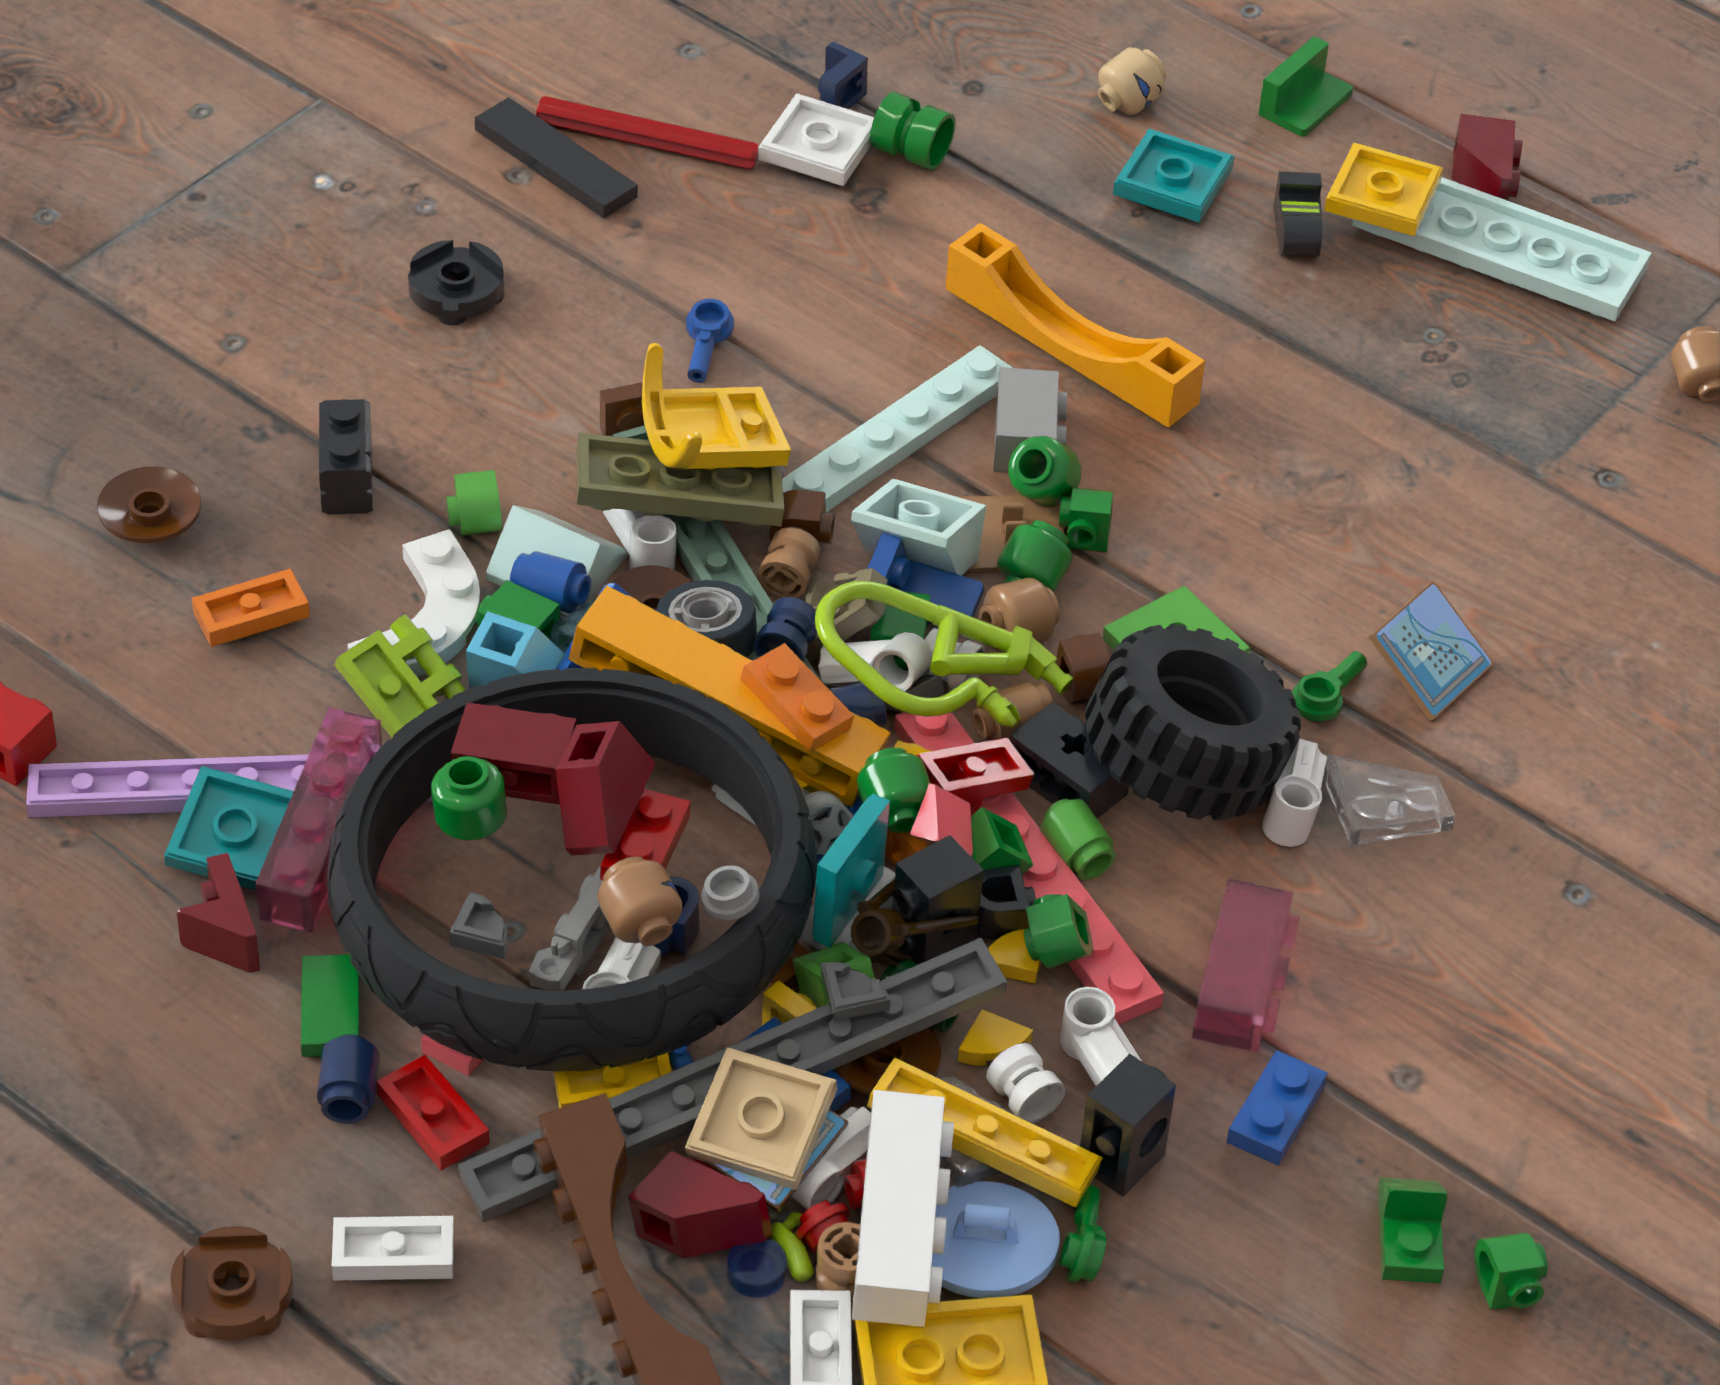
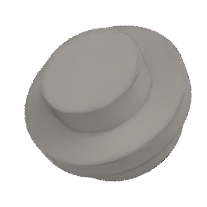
(729, 893)

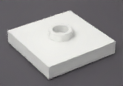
(818, 139)

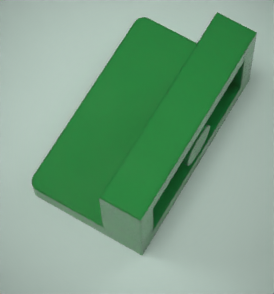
(1301, 92)

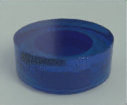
(757, 1268)

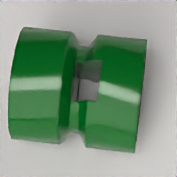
(907, 129)

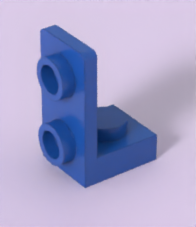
(910, 576)

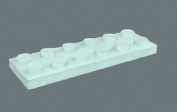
(1526, 249)

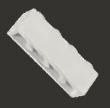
(900, 1209)

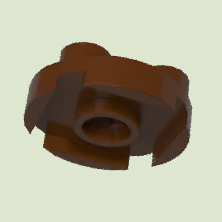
(235, 1313)

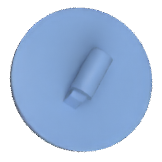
(995, 1240)

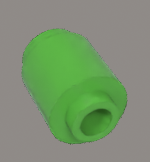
(1078, 838)

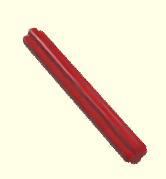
(648, 132)

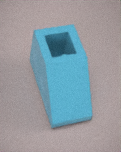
(508, 649)

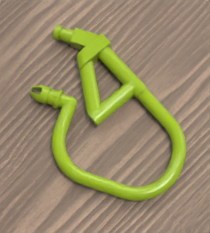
(1019, 650)

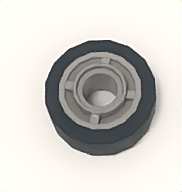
(716, 611)

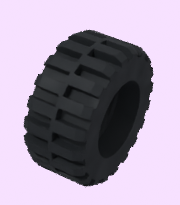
(1192, 722)

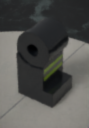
(1298, 213)

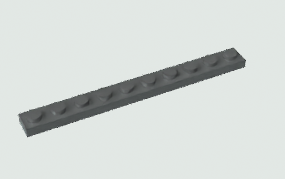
(810, 1042)

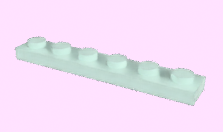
(900, 428)

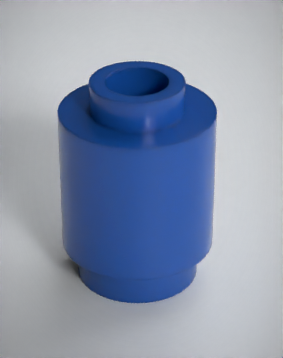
(553, 578)

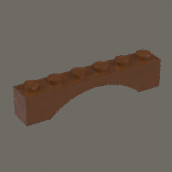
(590, 1164)

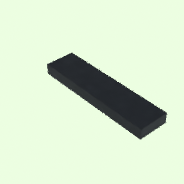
(556, 157)

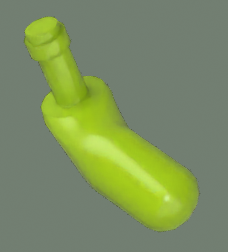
(796, 1253)

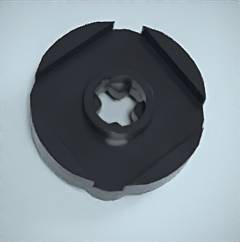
(453, 301)

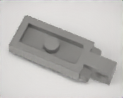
(573, 941)

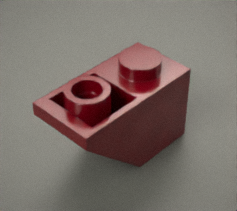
(1486, 154)
(600, 786)
(697, 1209)

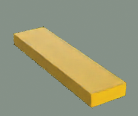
(1001, 1137)

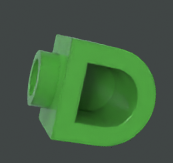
(475, 504)

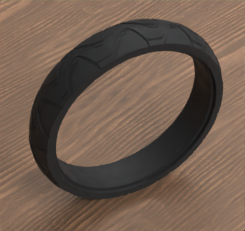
(595, 1024)

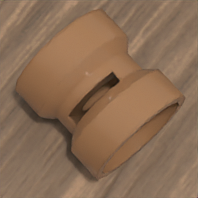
(789, 563)
(838, 1258)

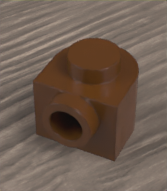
(807, 512)
(1084, 660)

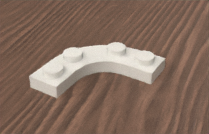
(449, 591)

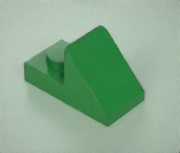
(1411, 1229)

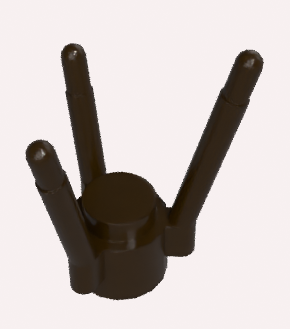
(884, 930)

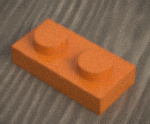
(250, 607)
(797, 697)

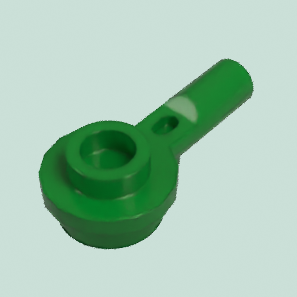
(1319, 694)
(1085, 1249)

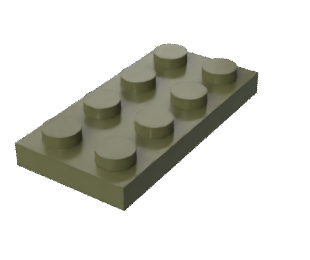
(630, 477)

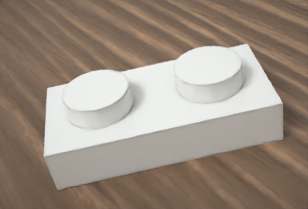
(392, 1248)
(820, 1337)

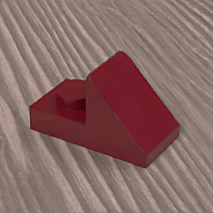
(222, 923)

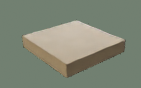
(761, 1118)

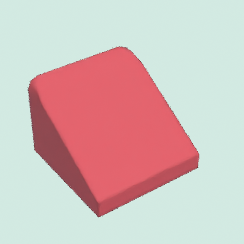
(942, 816)

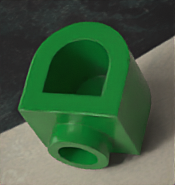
(1087, 518)
(1057, 931)
(1510, 1270)

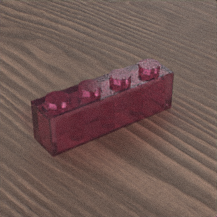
(296, 867)

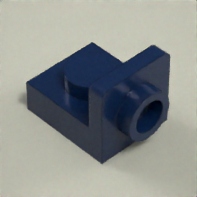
(844, 76)

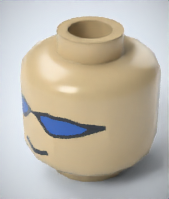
(1131, 81)

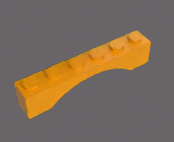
(1000, 282)

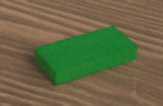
(327, 1001)

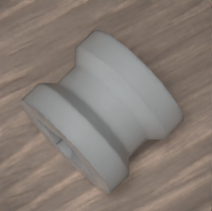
(828, 827)

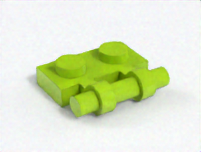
(388, 684)

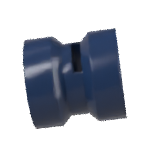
(790, 623)

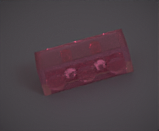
(1246, 966)

